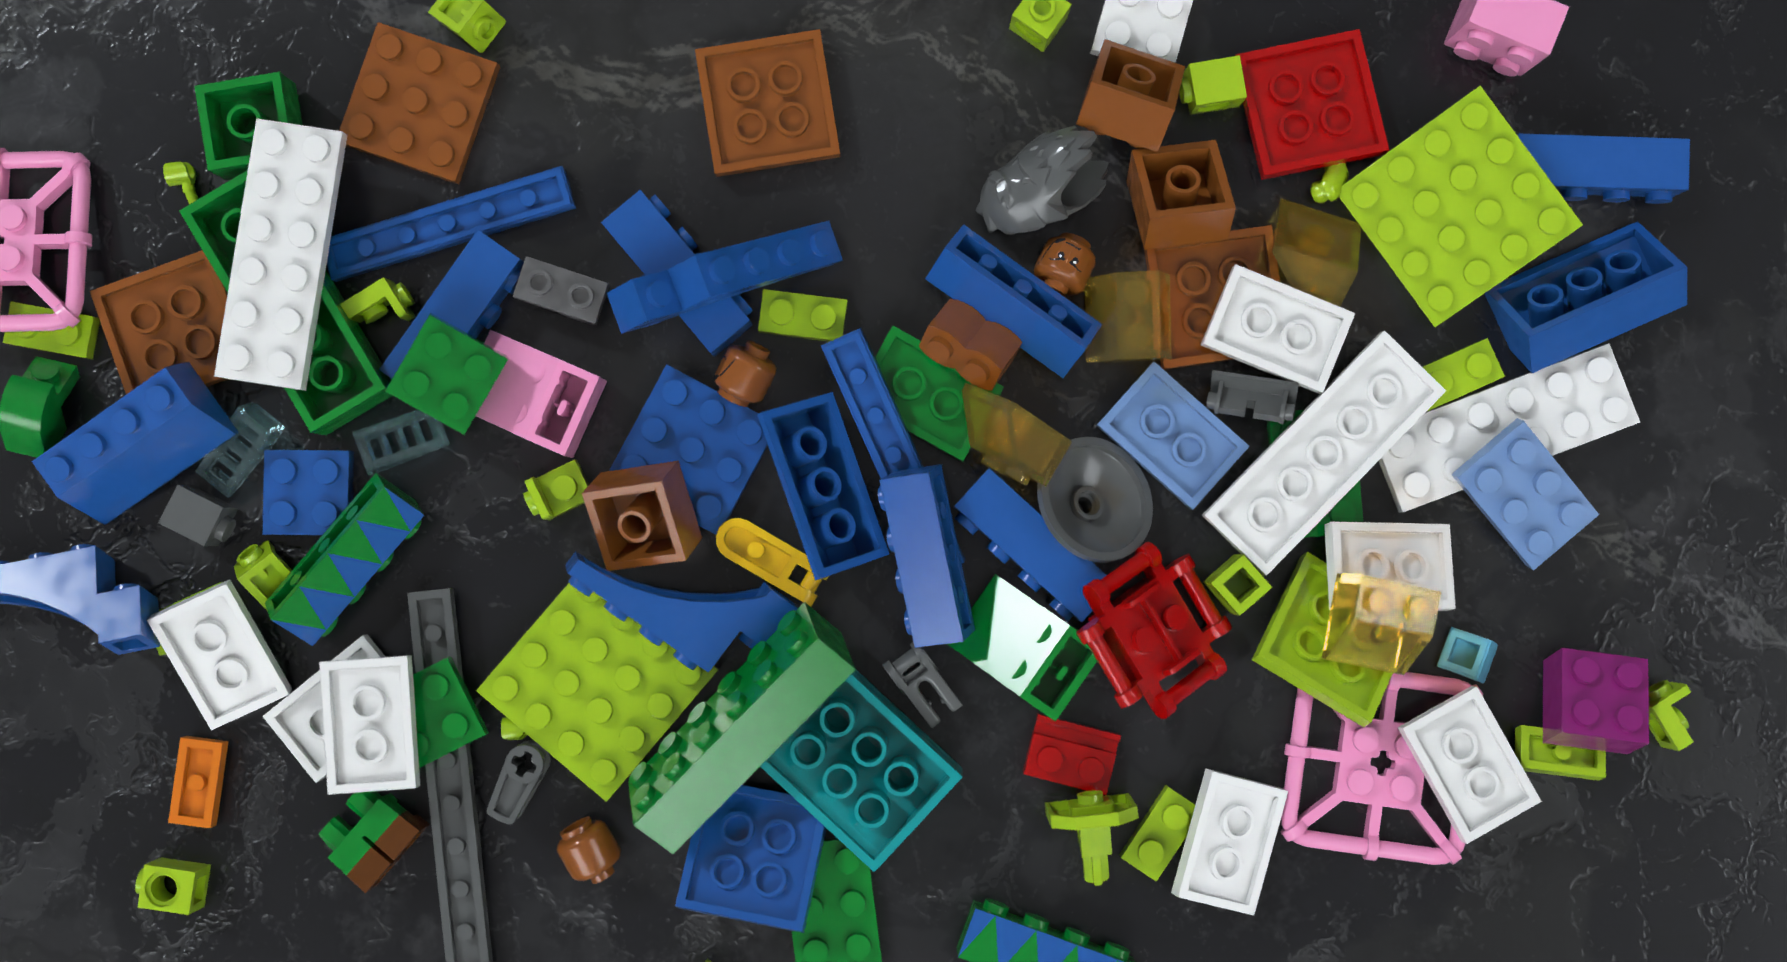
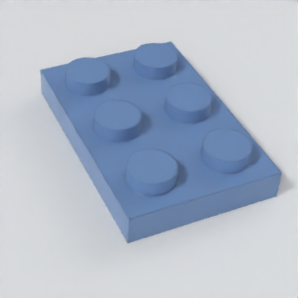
(1172, 435)
(1525, 494)

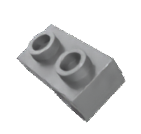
(561, 290)

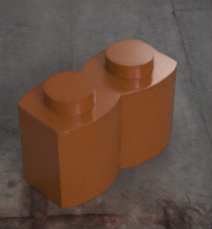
(970, 344)

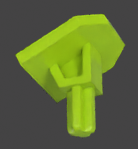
(1092, 817)

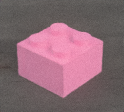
(1506, 32)

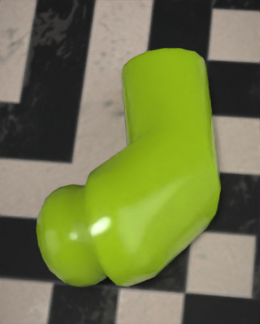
(1331, 183)

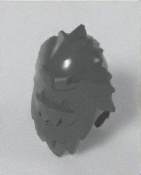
(1043, 183)

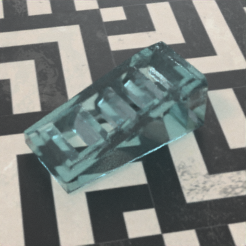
(258, 429)
(364, 436)

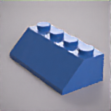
(1588, 296)
(136, 444)
(823, 485)

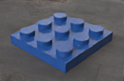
(708, 435)
(754, 861)

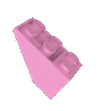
(541, 397)

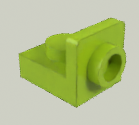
(469, 19)
(373, 301)
(556, 491)
(261, 570)
(1665, 720)

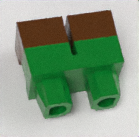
(375, 842)

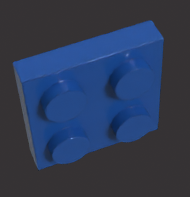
(305, 490)

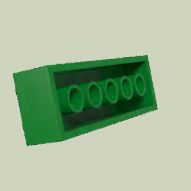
(343, 364)
(738, 727)

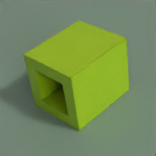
(1237, 584)

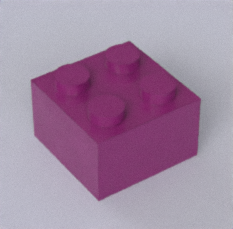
(1595, 701)

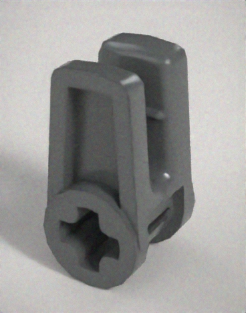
(909, 681)
(516, 783)

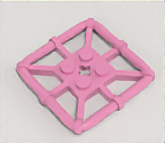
(24, 238)
(1359, 783)

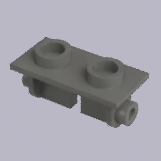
(1268, 397)

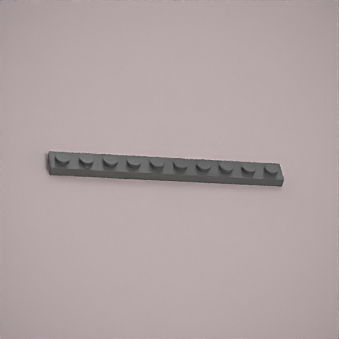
(452, 797)

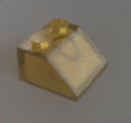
(1133, 316)
(1012, 437)
(1379, 622)

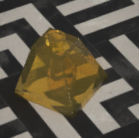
(1316, 250)

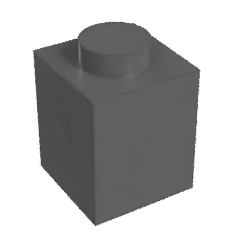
(199, 516)

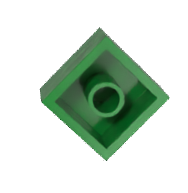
(230, 114)
(447, 373)

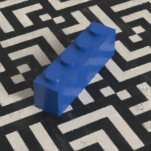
(1612, 166)
(655, 247)
(467, 294)
(1010, 295)
(1022, 536)
(926, 556)

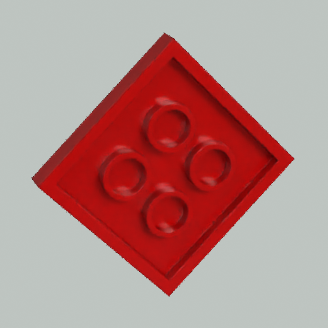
(1312, 104)

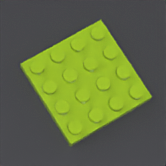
(1458, 207)
(592, 689)

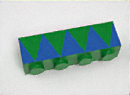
(344, 560)
(1000, 936)

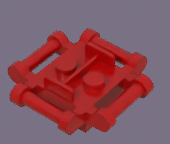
(1152, 630)

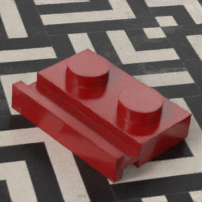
(1071, 754)

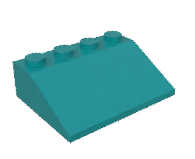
(864, 770)

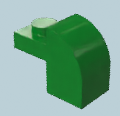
(32, 406)

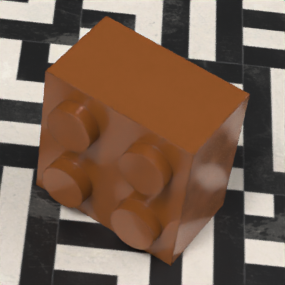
(1131, 96)
(1180, 194)
(642, 516)

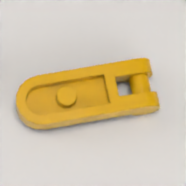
(767, 557)

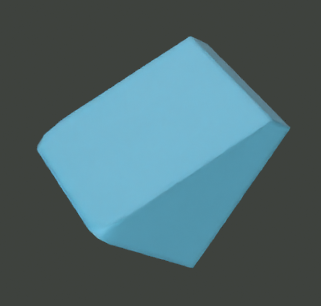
(1467, 655)

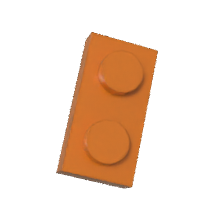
(198, 782)

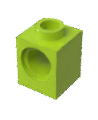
(1039, 20)
(1213, 85)
(190, 880)

